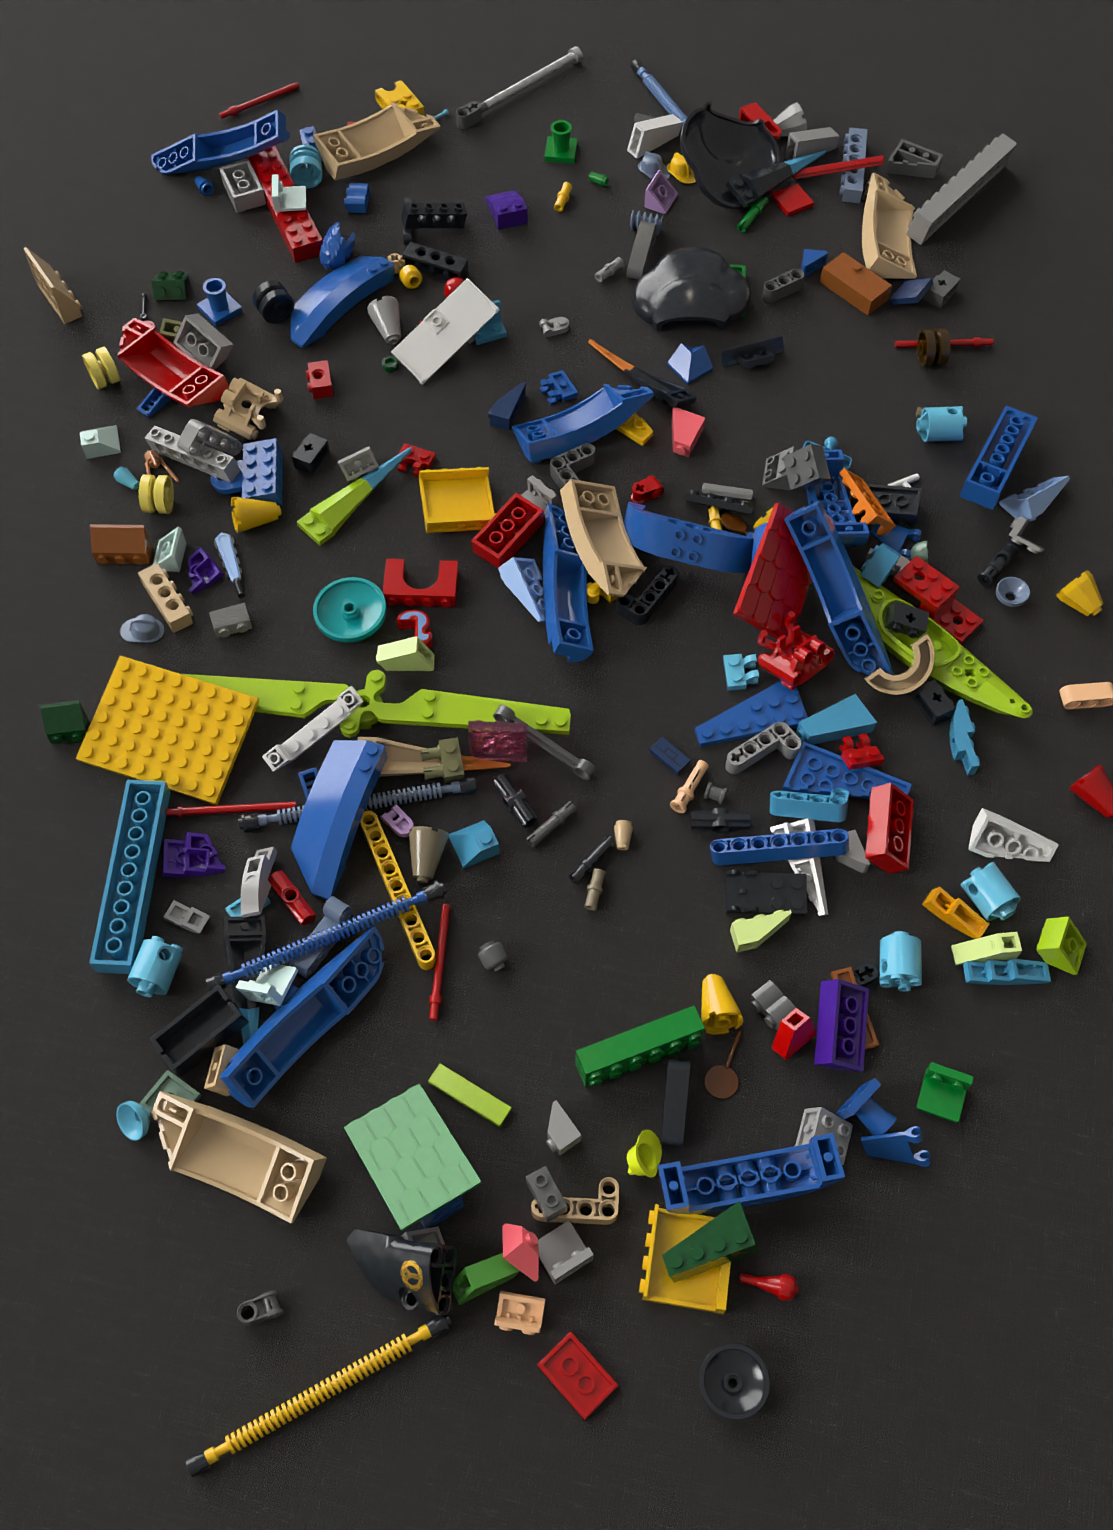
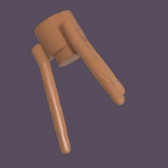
(154, 461)

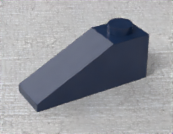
(506, 407)

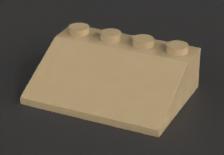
(53, 288)

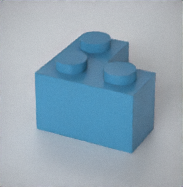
(880, 565)

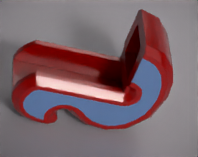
(418, 620)

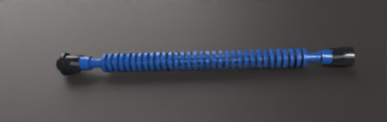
(429, 893)

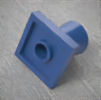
(219, 304)
(867, 1109)

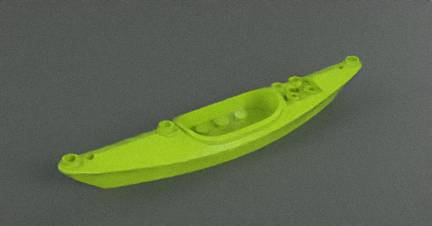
(953, 664)

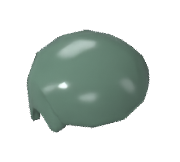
(920, 550)

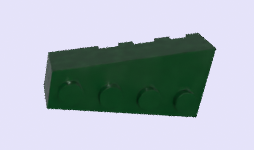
(712, 1245)

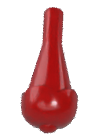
(781, 1286)

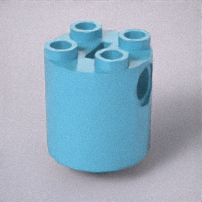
(941, 424)
(991, 892)
(900, 961)
(155, 967)

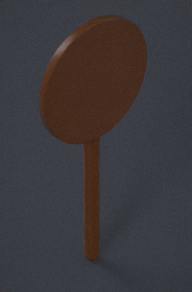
(734, 523)
(721, 1080)

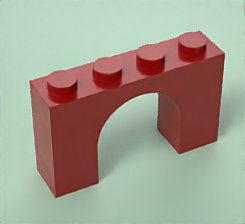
(439, 594)

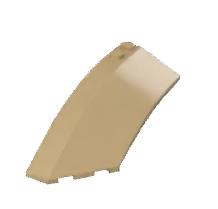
(884, 231)

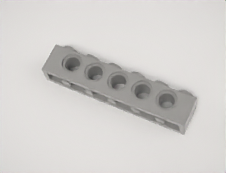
(208, 459)

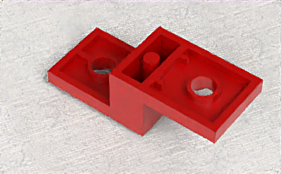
(938, 598)

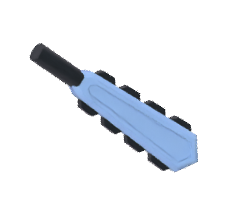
(225, 545)

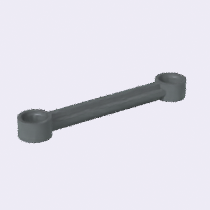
(581, 767)

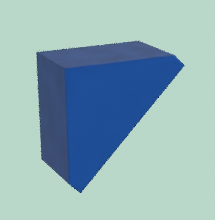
(813, 260)

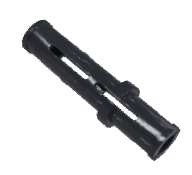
(586, 865)

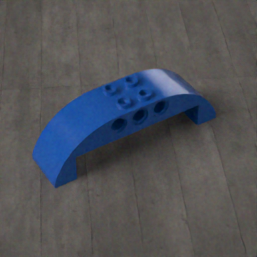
(837, 504)
(688, 541)
(751, 1177)

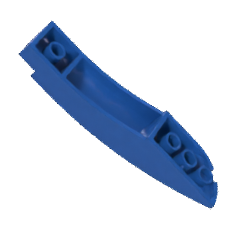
(222, 147)

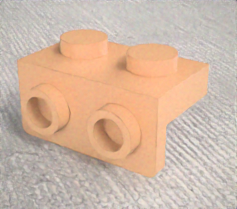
(520, 1312)

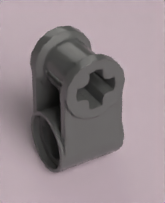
(261, 1309)

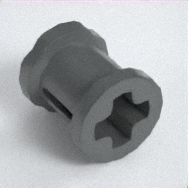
(715, 793)

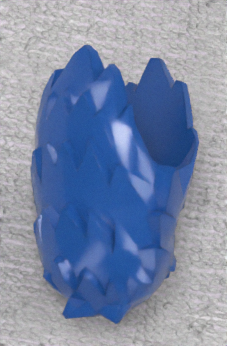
(336, 248)

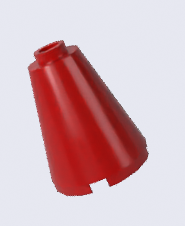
(1096, 791)

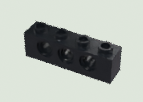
(433, 215)
(435, 262)

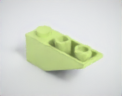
(753, 932)
(993, 947)

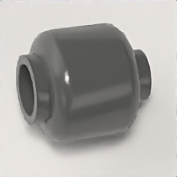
(493, 956)

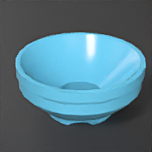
(133, 1120)

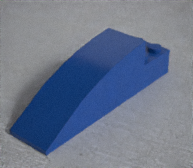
(998, 458)

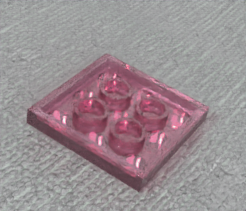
(498, 740)

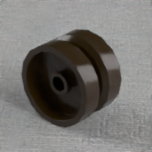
(933, 347)

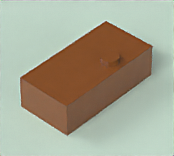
(855, 283)

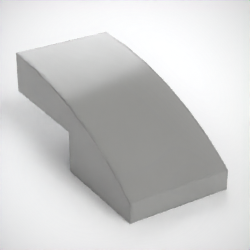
(186, 917)

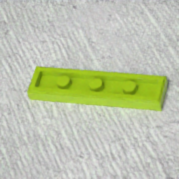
(469, 1095)

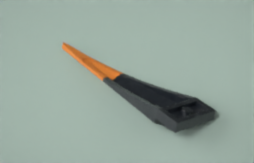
(665, 391)

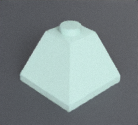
(100, 441)

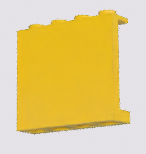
(456, 499)
(702, 1291)

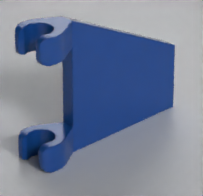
(897, 537)
(896, 1147)

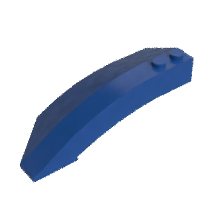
(336, 295)
(581, 422)
(335, 812)

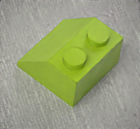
(1061, 944)

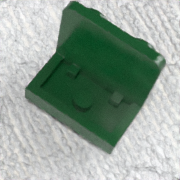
(169, 286)

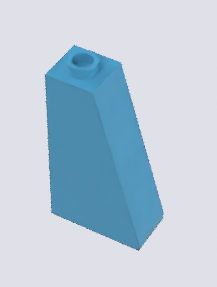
(837, 721)

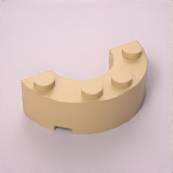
(911, 679)

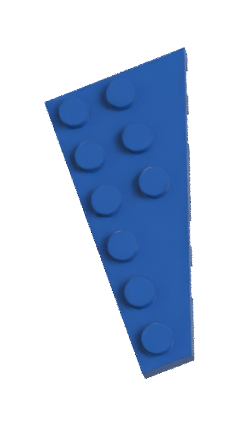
(822, 771)

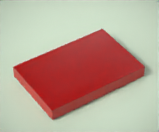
(577, 1375)

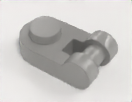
(559, 324)

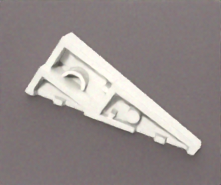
(807, 866)

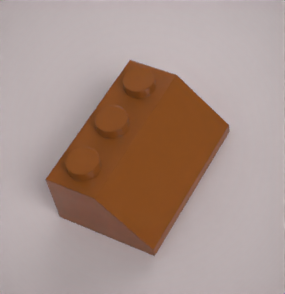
(120, 544)

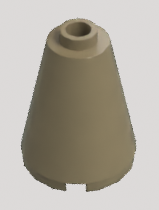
(426, 851)

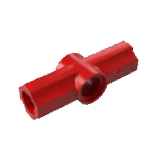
(286, 889)

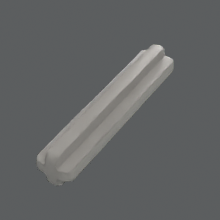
(727, 491)

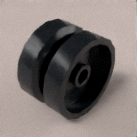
(273, 301)

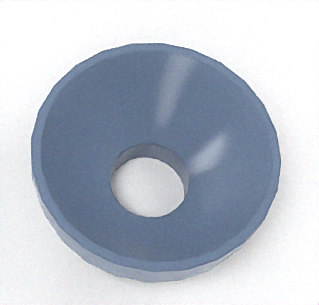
(1015, 587)

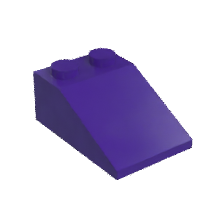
(507, 209)

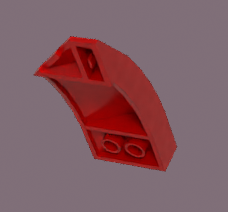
(168, 367)

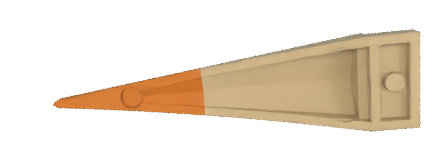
(407, 760)

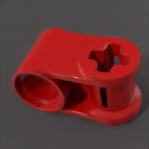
(646, 490)

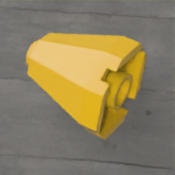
(1082, 595)

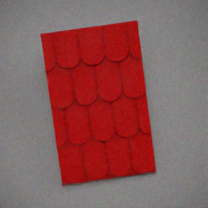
(775, 579)

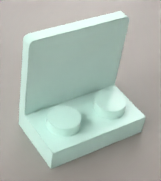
(287, 198)
(270, 985)

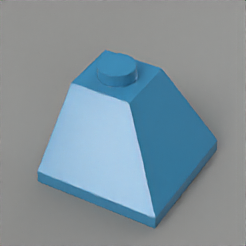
(474, 844)

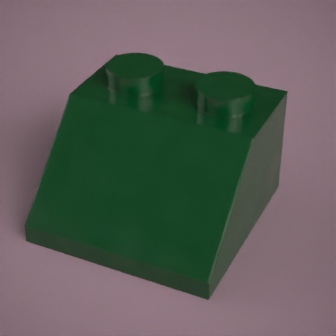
(64, 722)

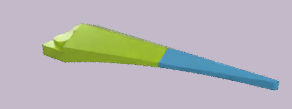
(331, 514)

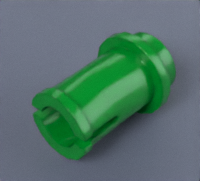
(600, 179)

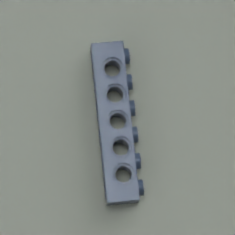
(853, 179)

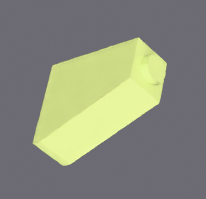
(405, 655)

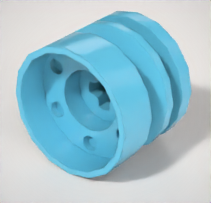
(305, 166)

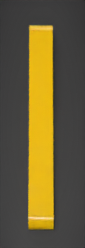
(396, 880)

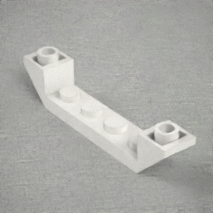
(315, 730)

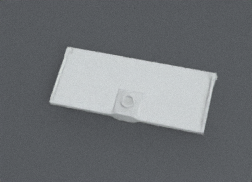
(445, 331)

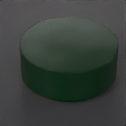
(390, 364)

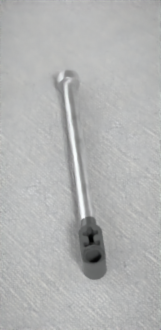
(471, 112)

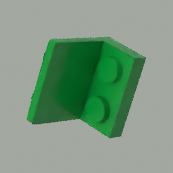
(943, 1092)

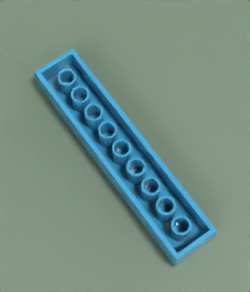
(130, 877)

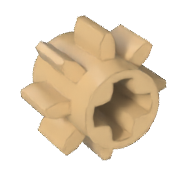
(398, 261)

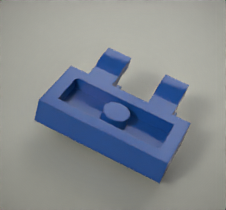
(563, 387)

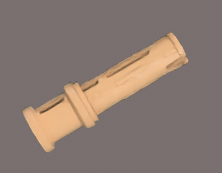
(686, 792)

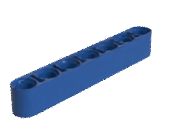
(780, 847)

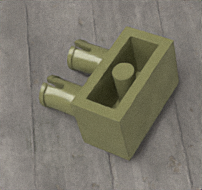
(451, 763)

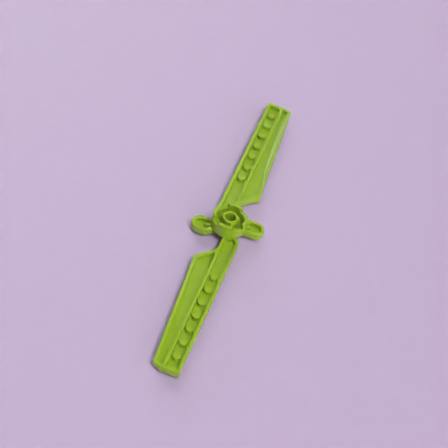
(422, 708)

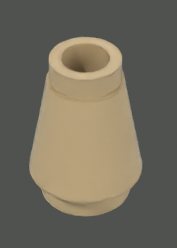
(623, 833)

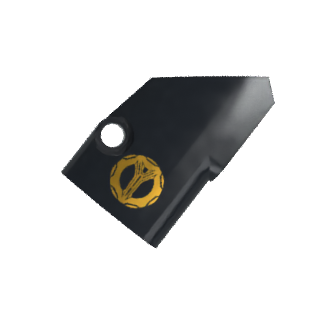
(406, 1270)

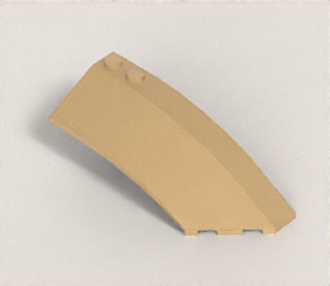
(373, 140)
(601, 536)
(237, 1155)

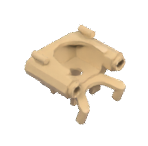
(238, 418)

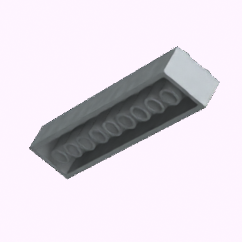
(960, 188)

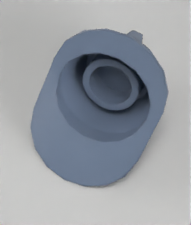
(651, 164)
(142, 629)

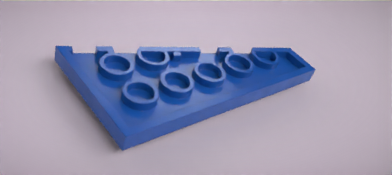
(753, 716)

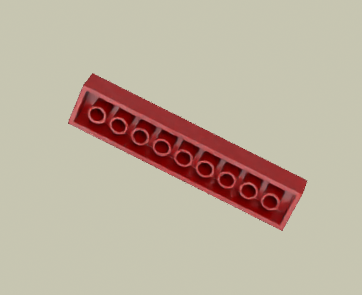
(295, 226)

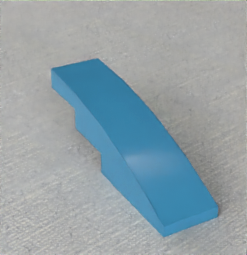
(1006, 972)

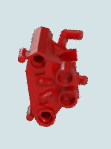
(794, 668)

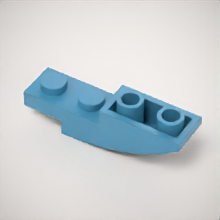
(960, 738)

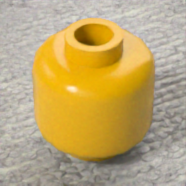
(410, 276)

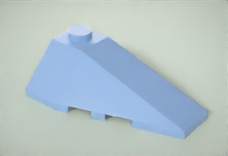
(1035, 499)
(524, 579)

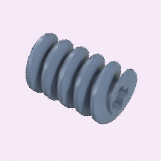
(635, 220)

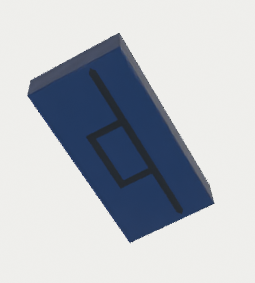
(669, 755)

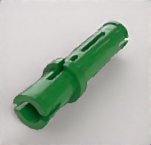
(756, 209)

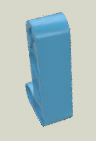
(811, 806)

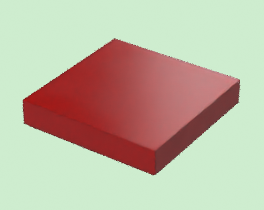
(792, 200)

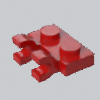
(418, 457)
(863, 756)

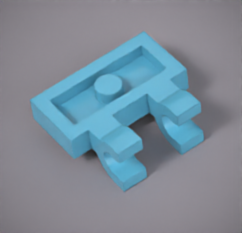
(734, 671)

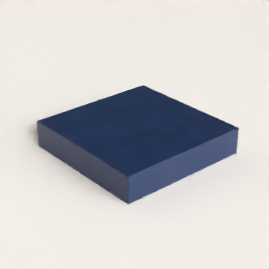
(911, 291)

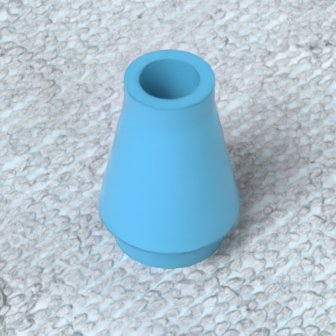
(125, 477)

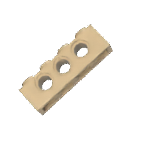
(165, 597)

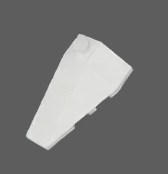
(1001, 837)

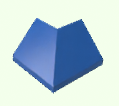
(690, 362)

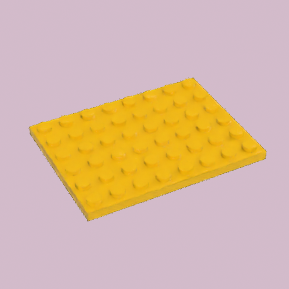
(168, 729)

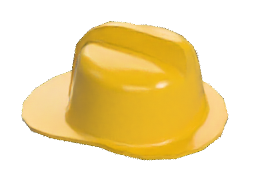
(680, 169)

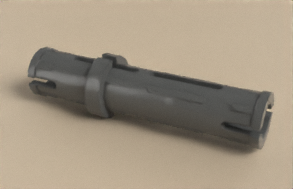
(557, 818)

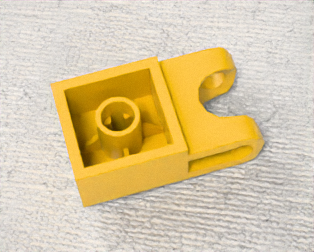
(401, 96)

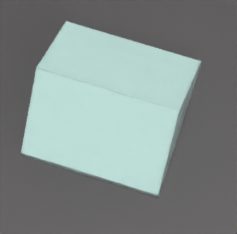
(171, 551)

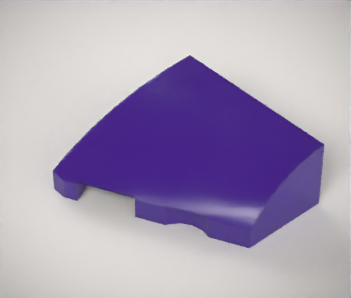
(202, 570)

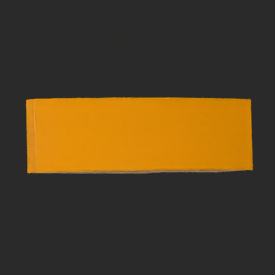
(955, 913)

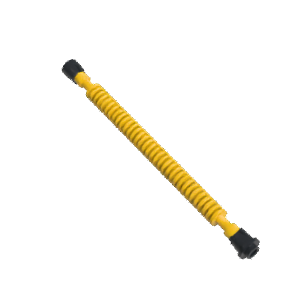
(202, 1460)

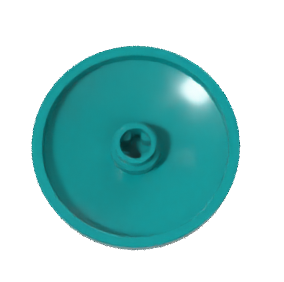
(349, 609)

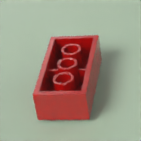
(508, 530)
(889, 828)

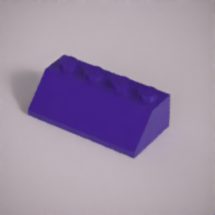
(841, 1026)

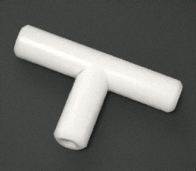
(906, 481)

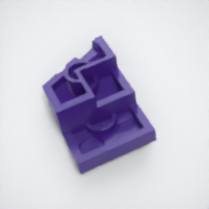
(190, 857)

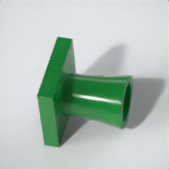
(560, 146)

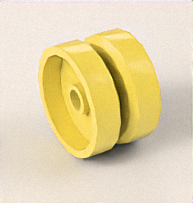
(104, 366)
(156, 494)

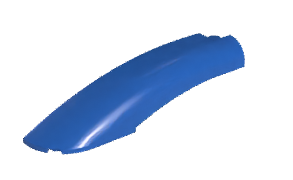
(838, 589)
(564, 590)
(304, 1019)

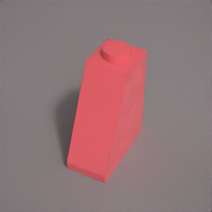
(685, 430)

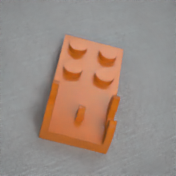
(867, 502)

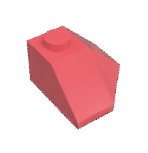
(521, 1249)

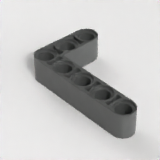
(567, 464)

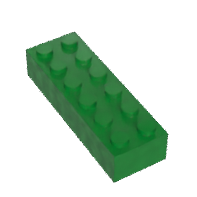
(639, 1046)

